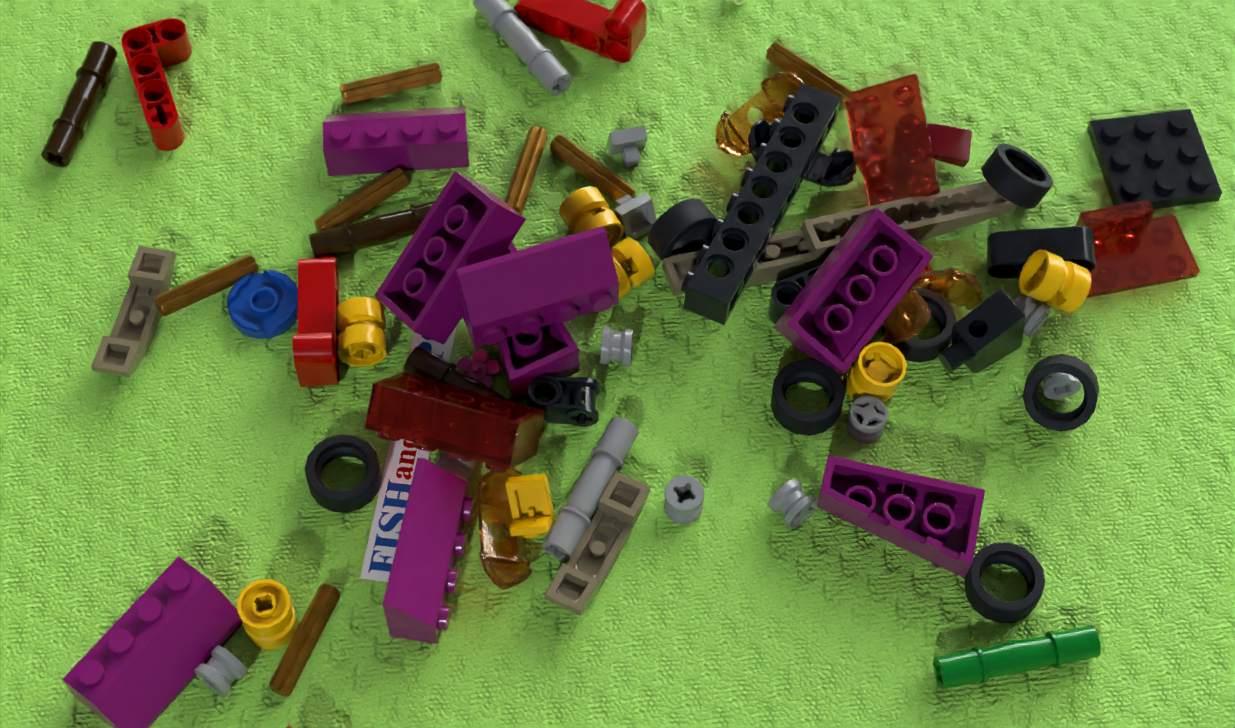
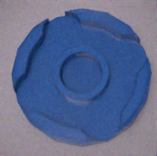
(263, 304)

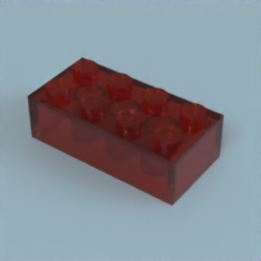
(454, 421)

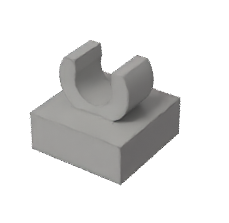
(628, 143)
(635, 215)

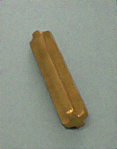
(807, 72)
(391, 83)
(526, 168)
(590, 168)
(363, 200)
(205, 285)
(304, 640)

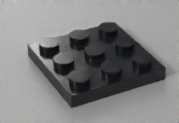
(1154, 159)

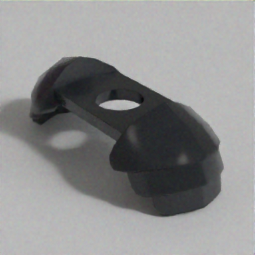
(825, 170)

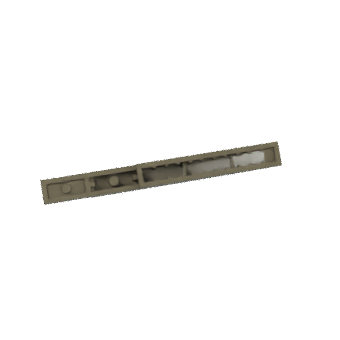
(811, 245)

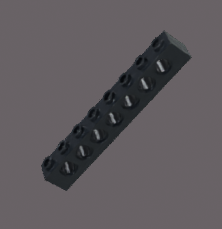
(760, 205)

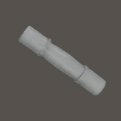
(525, 44)
(583, 501)

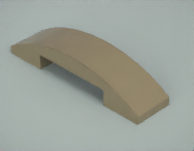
(138, 315)
(600, 545)

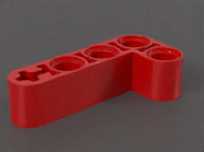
(589, 25)
(147, 52)
(316, 342)

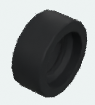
(1017, 176)
(682, 229)
(928, 350)
(810, 372)
(1056, 420)
(338, 447)
(1013, 556)

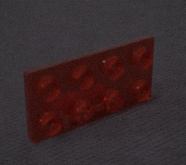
(892, 140)
(1136, 248)

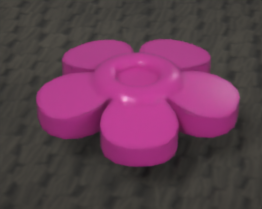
(480, 367)

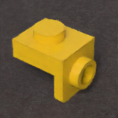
(530, 505)

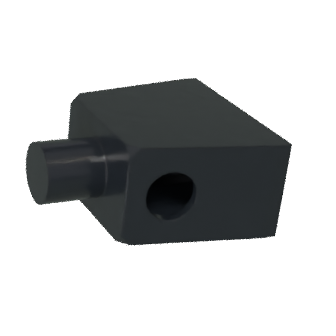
(985, 334)

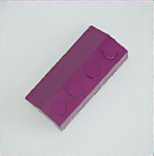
(395, 140)
(537, 286)
(854, 290)
(427, 554)
(154, 648)

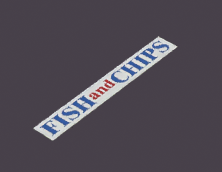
(396, 487)

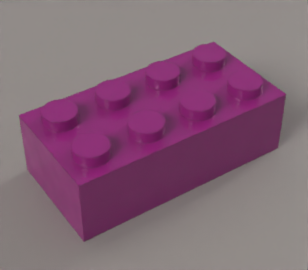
(458, 231)

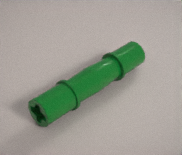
(1016, 657)

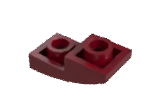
(950, 144)

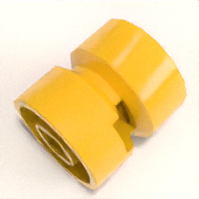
(588, 210)
(631, 265)
(1055, 281)
(361, 331)
(876, 372)
(267, 614)

